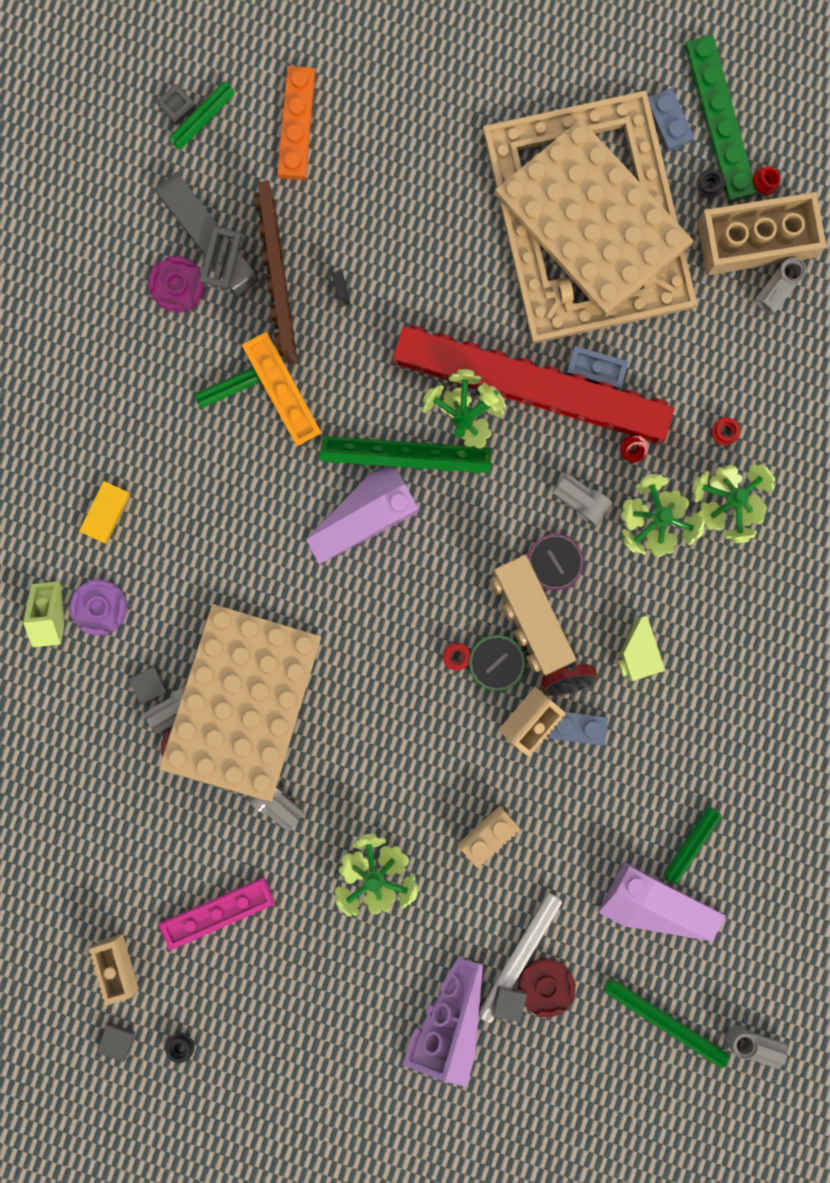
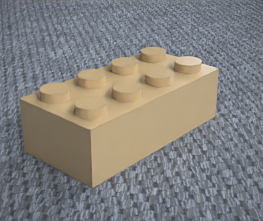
(761, 233)
(532, 615)

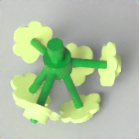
(457, 406)
(667, 508)
(747, 508)
(378, 891)

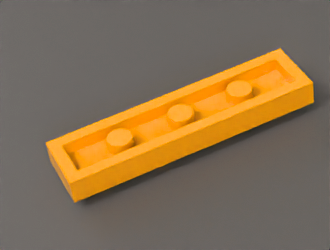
(281, 388)

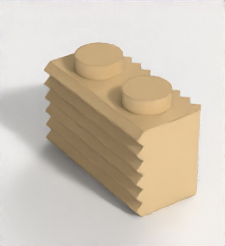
(532, 722)
(488, 837)
(114, 969)

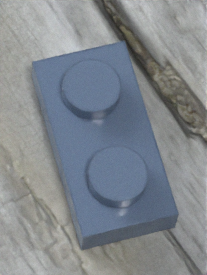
(670, 120)
(597, 367)
(581, 729)

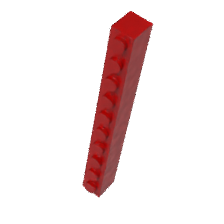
(535, 385)

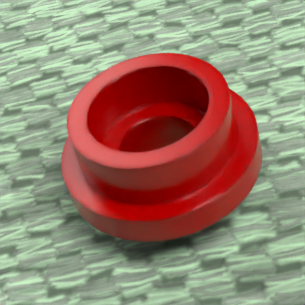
(766, 180)
(733, 427)
(638, 453)
(463, 663)

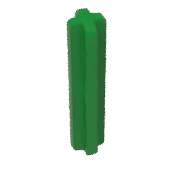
(201, 115)
(227, 387)
(692, 845)

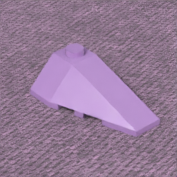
(367, 511)
(652, 905)
(448, 1035)

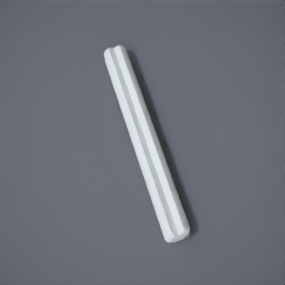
(522, 952)

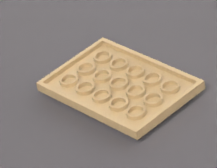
(593, 217)
(240, 703)

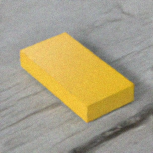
(105, 512)

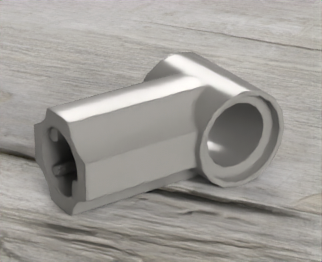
(780, 286)
(588, 503)
(164, 713)
(280, 809)
(757, 1047)

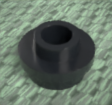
(711, 175)
(179, 1056)

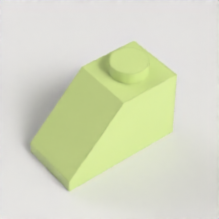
(44, 614)
(640, 652)

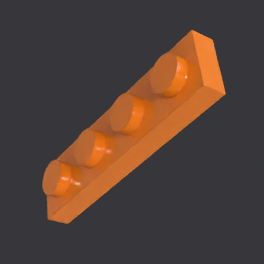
(296, 123)

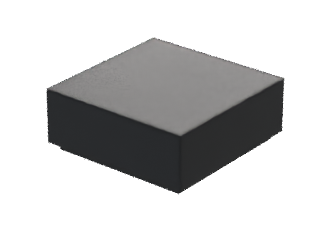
(341, 288)

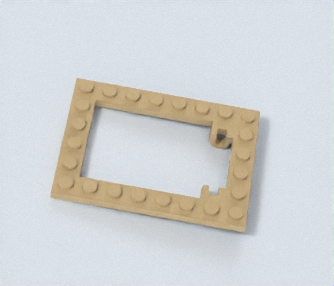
(545, 311)

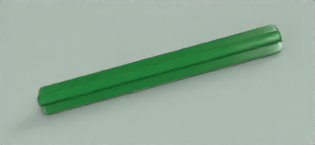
(666, 1023)

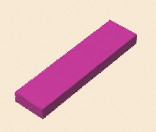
(217, 913)

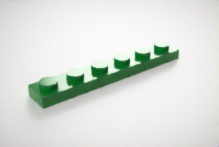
(720, 118)
(405, 454)

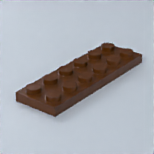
(277, 281)

